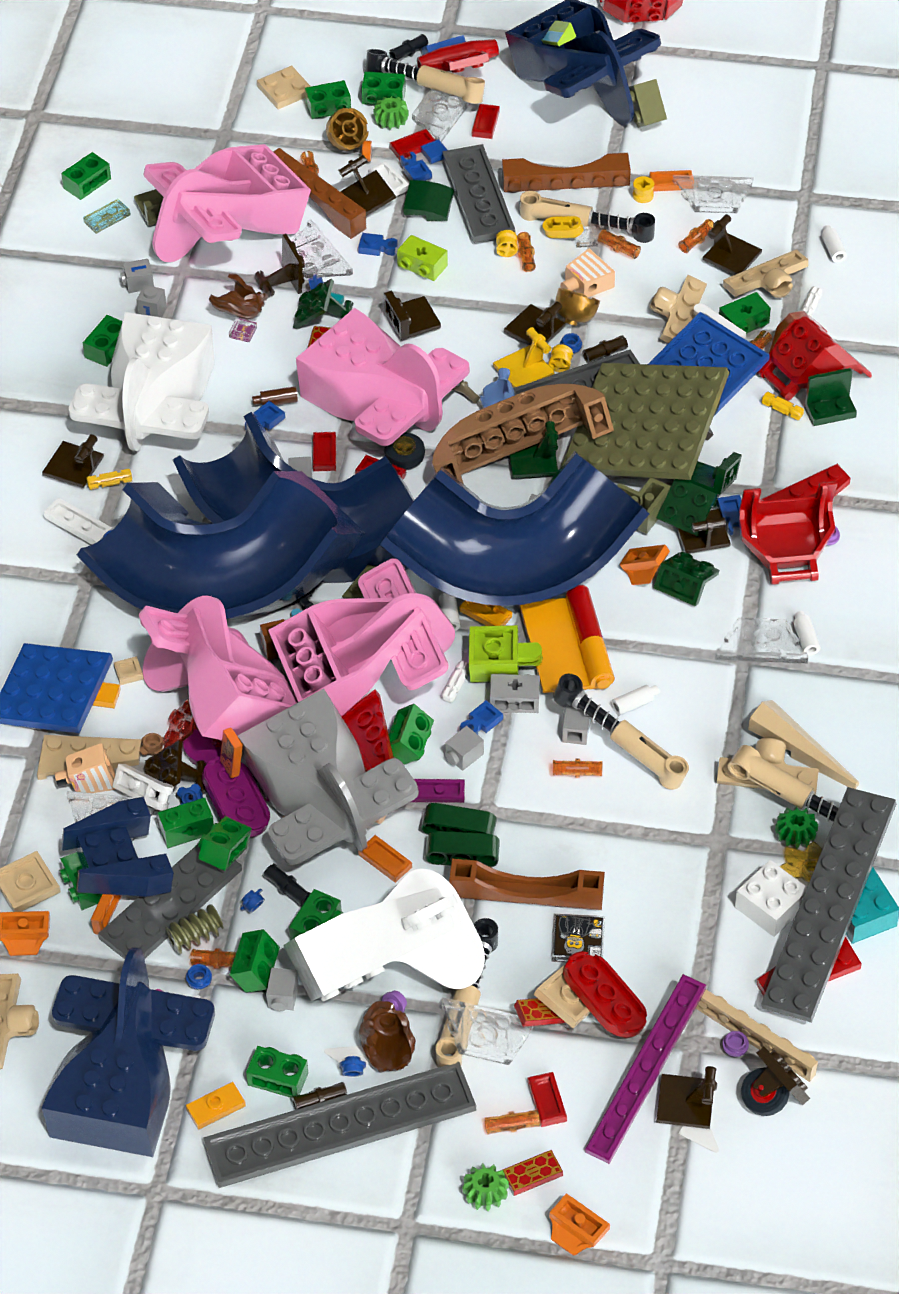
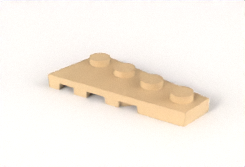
(57, 748)

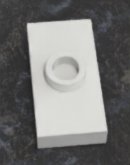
(391, 177)

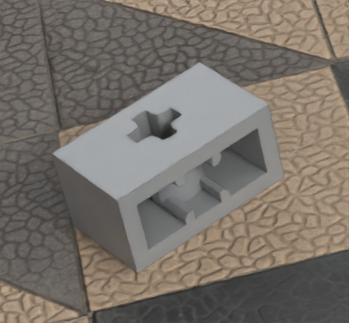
(515, 693)

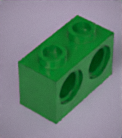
(380, 85)
(327, 98)
(86, 176)
(102, 341)
(410, 733)
(224, 843)
(310, 913)
(254, 960)
(275, 1078)

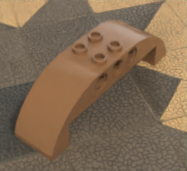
(520, 424)

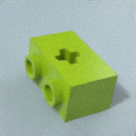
(422, 257)

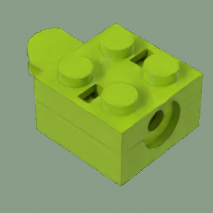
(499, 652)

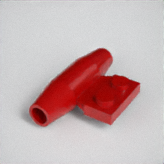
(460, 55)

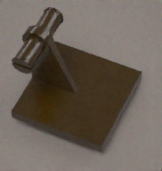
(368, 192)
(729, 251)
(291, 269)
(541, 320)
(74, 462)
(711, 534)
(169, 767)
(687, 1099)

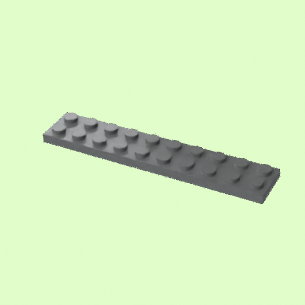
(828, 905)
(339, 1124)

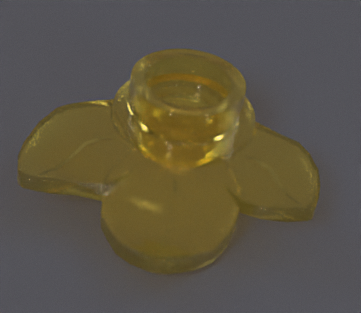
(800, 862)

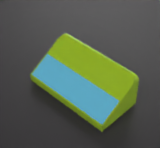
(559, 33)

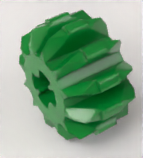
(796, 827)

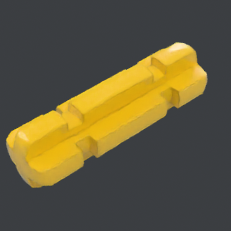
(782, 405)
(109, 479)

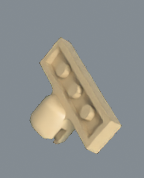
(769, 275)
(677, 307)
(772, 751)
(14, 1019)

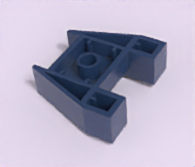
(109, 854)

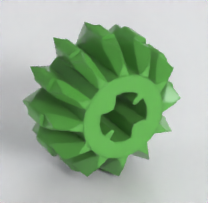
(391, 112)
(477, 1193)

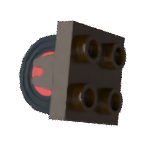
(768, 1088)

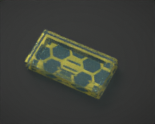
(106, 216)

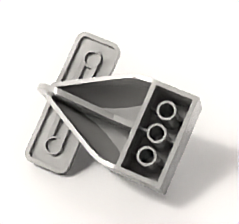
(318, 779)

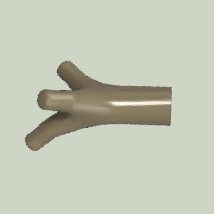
(467, 391)

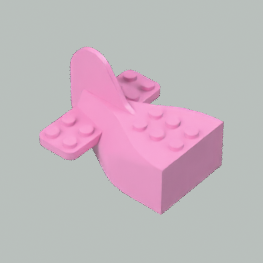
(224, 195)
(374, 381)
(350, 641)
(224, 675)

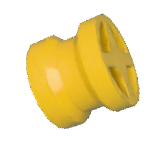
(643, 189)
(506, 243)
(560, 358)

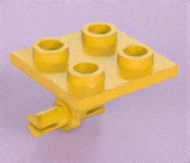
(527, 363)

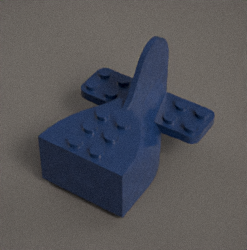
(582, 61)
(117, 1078)

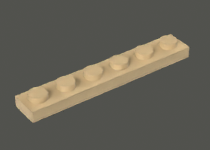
(757, 1034)

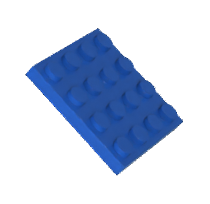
(713, 345)
(52, 687)

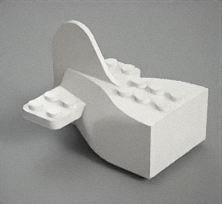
(156, 381)
(415, 924)

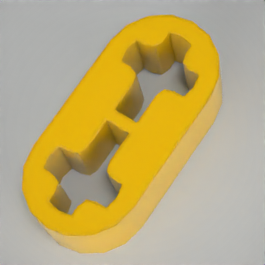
(563, 227)

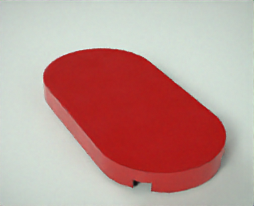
(605, 994)

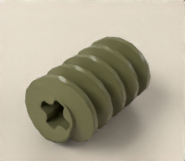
(194, 928)

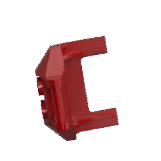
(641, 10)
(803, 350)
(788, 531)

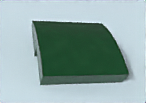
(429, 200)

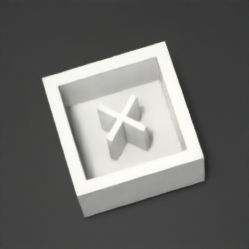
(770, 898)

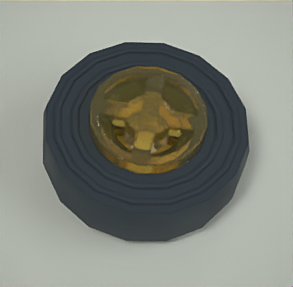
(406, 451)

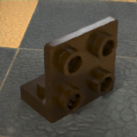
(410, 317)

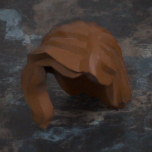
(242, 301)
(386, 1037)

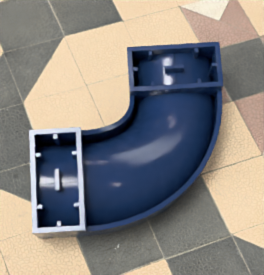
(371, 497)
(519, 550)
(249, 563)

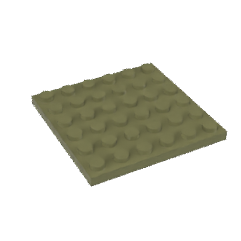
(656, 419)

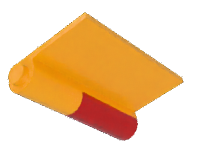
(569, 640)

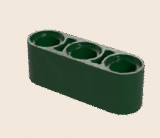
(457, 819)
(445, 846)

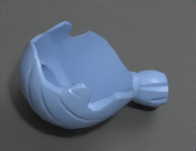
(497, 390)

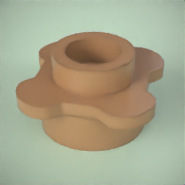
(152, 744)

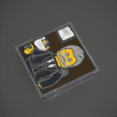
(576, 934)

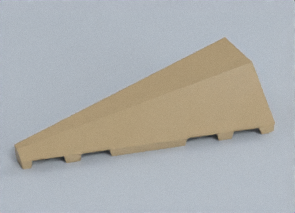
(773, 722)

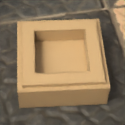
(128, 670)

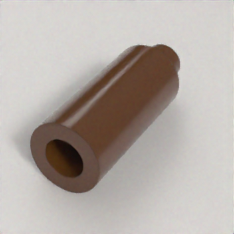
(277, 396)

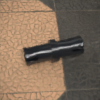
(408, 47)
(287, 884)

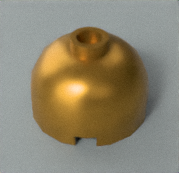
(347, 129)
(576, 306)

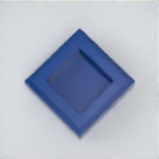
(433, 151)

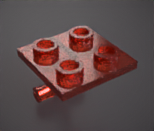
(182, 726)

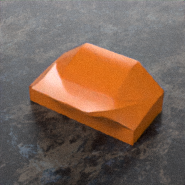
(643, 563)
(24, 931)
(576, 1225)

